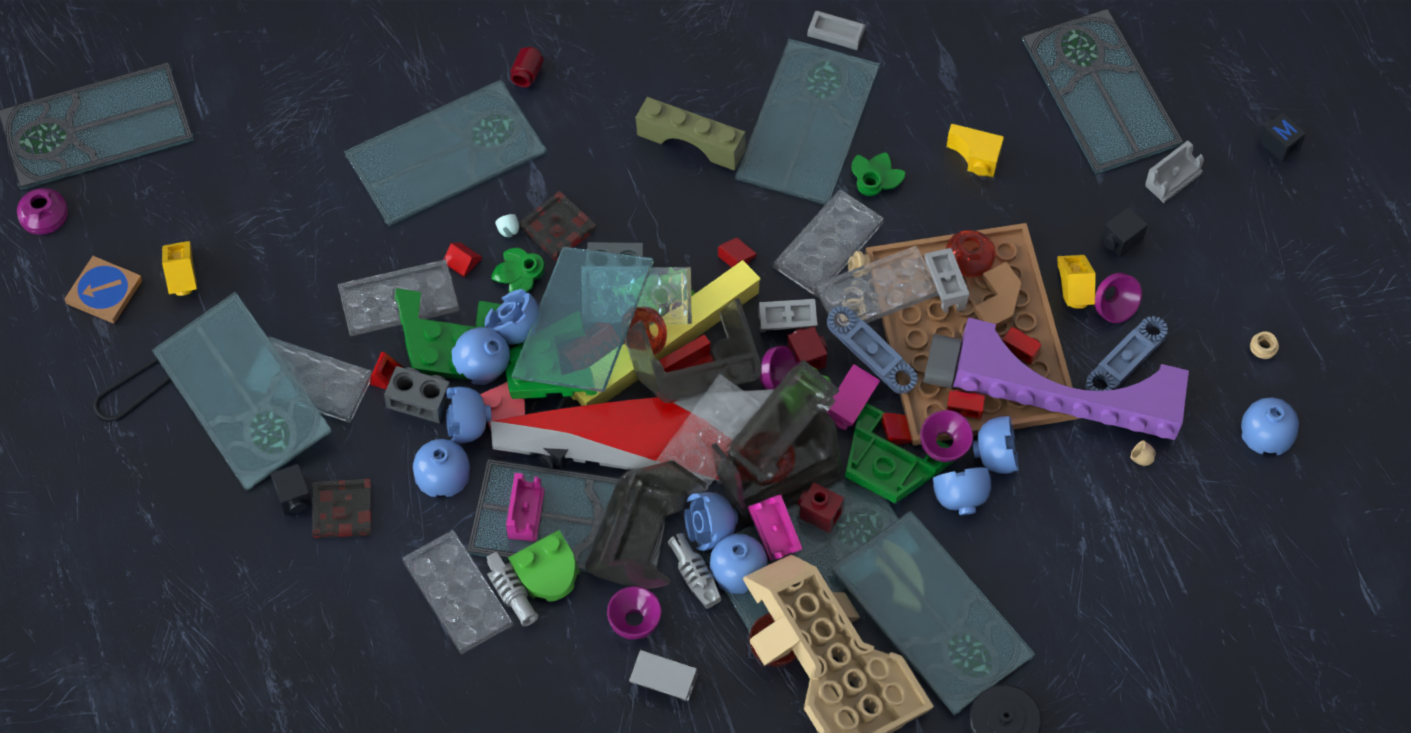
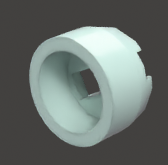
(507, 225)

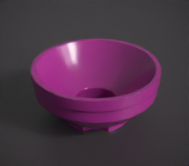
(44, 219)
(1125, 300)
(775, 366)
(947, 423)
(629, 601)

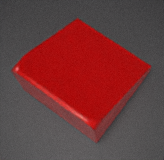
(734, 252)
(896, 428)

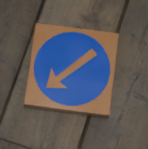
(103, 289)

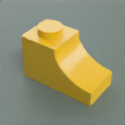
(977, 147)
(179, 268)
(1077, 281)

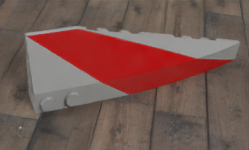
(610, 433)

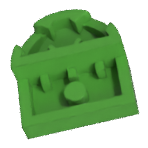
(547, 567)

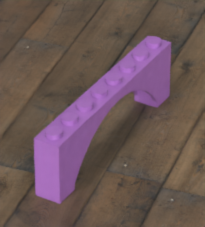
(1146, 407)

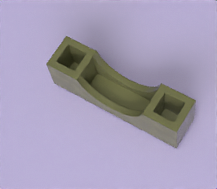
(719, 142)

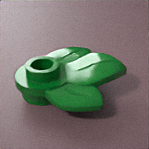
(876, 171)
(515, 270)

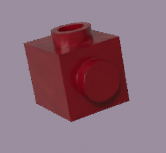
(808, 346)
(821, 507)

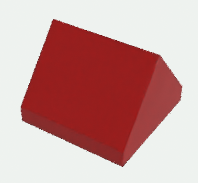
(461, 258)
(383, 371)

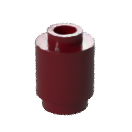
(526, 66)

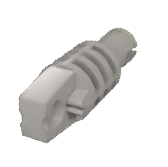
(695, 572)
(511, 589)

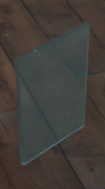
(583, 319)

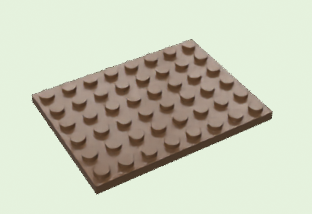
(913, 329)

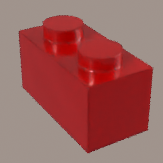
(1022, 345)
(966, 404)

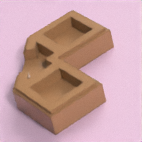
(1006, 288)

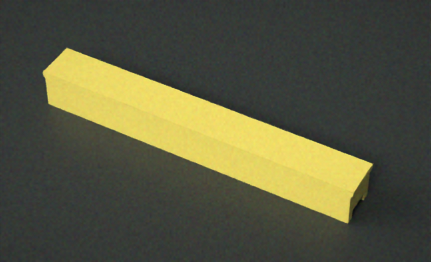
(705, 305)

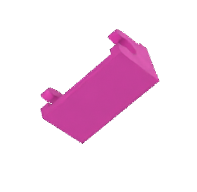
(852, 397)
(525, 509)
(775, 527)

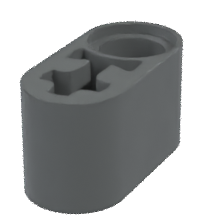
(942, 361)

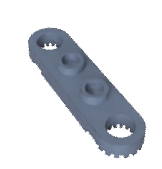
(872, 350)
(1128, 355)

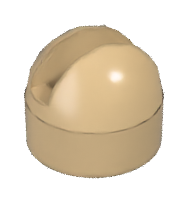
(1143, 454)

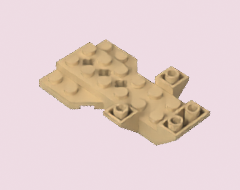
(817, 630)

